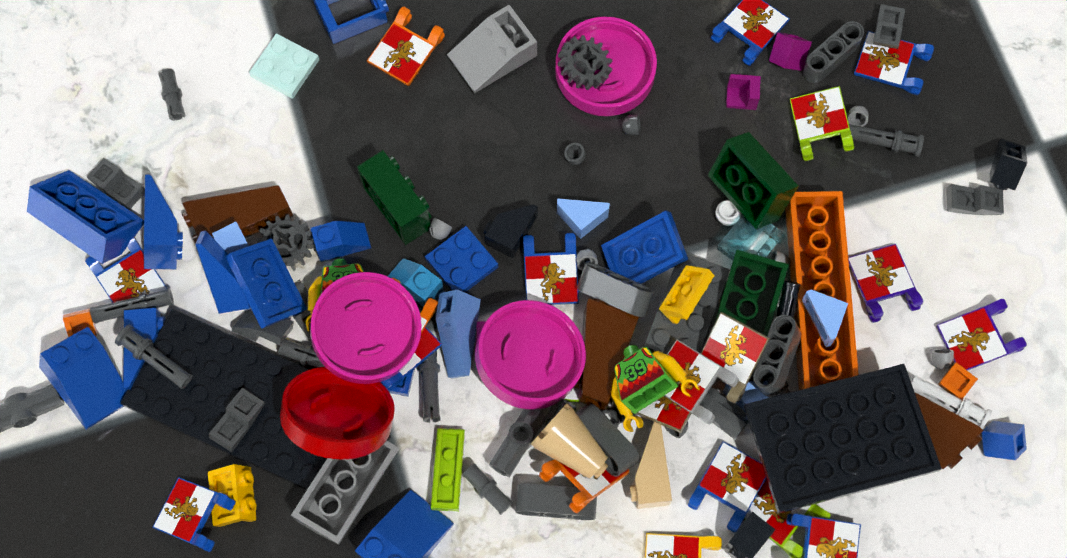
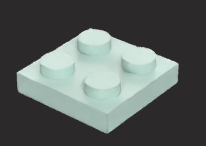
(284, 66)

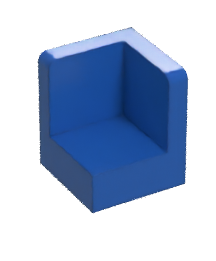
(1004, 440)

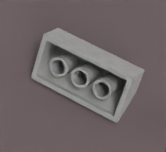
(341, 492)

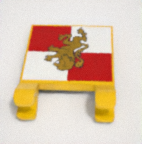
(679, 545)

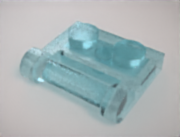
(744, 235)

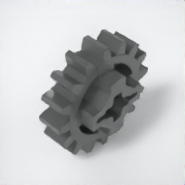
(585, 62)
(292, 233)

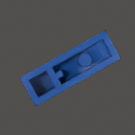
(221, 279)
(146, 323)

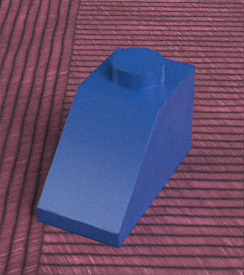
(339, 239)

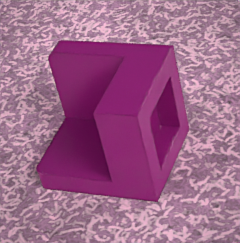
(790, 51)
(743, 91)

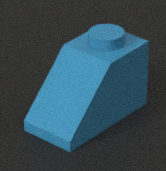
(417, 281)

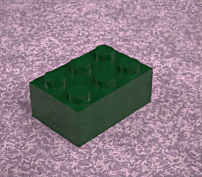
(752, 180)
(395, 196)
(753, 290)

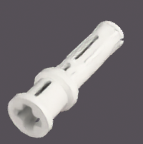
(952, 403)

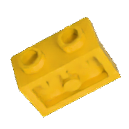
(686, 293)
(236, 483)

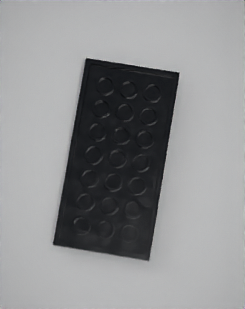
(219, 371)

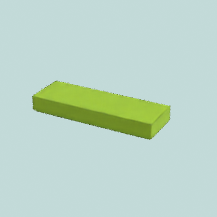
(448, 470)

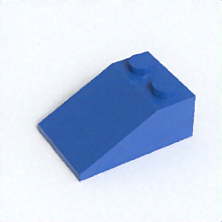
(161, 239)
(84, 377)
(406, 531)

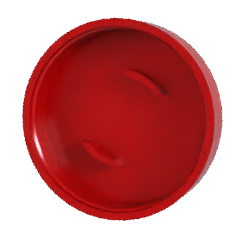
(336, 415)

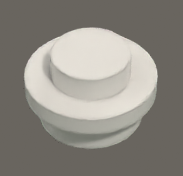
(727, 213)

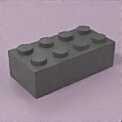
(694, 329)

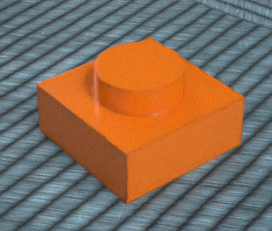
(78, 321)
(957, 381)

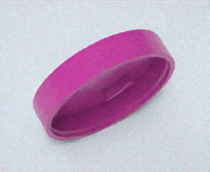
(631, 73)
(365, 327)
(530, 354)

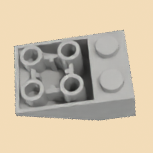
(493, 49)

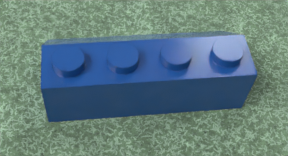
(83, 215)

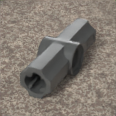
(24, 408)
(725, 415)
(512, 450)

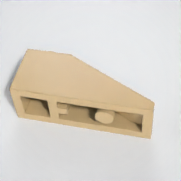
(652, 479)

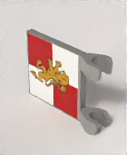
(701, 371)

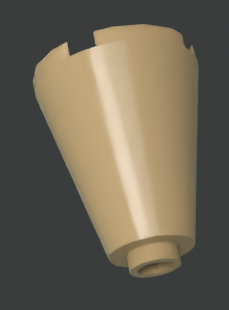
(571, 444)

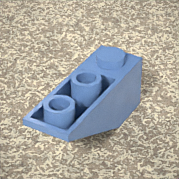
(457, 325)

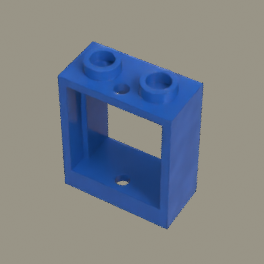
(353, 27)

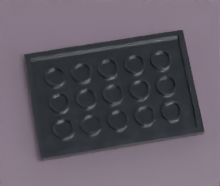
(841, 438)

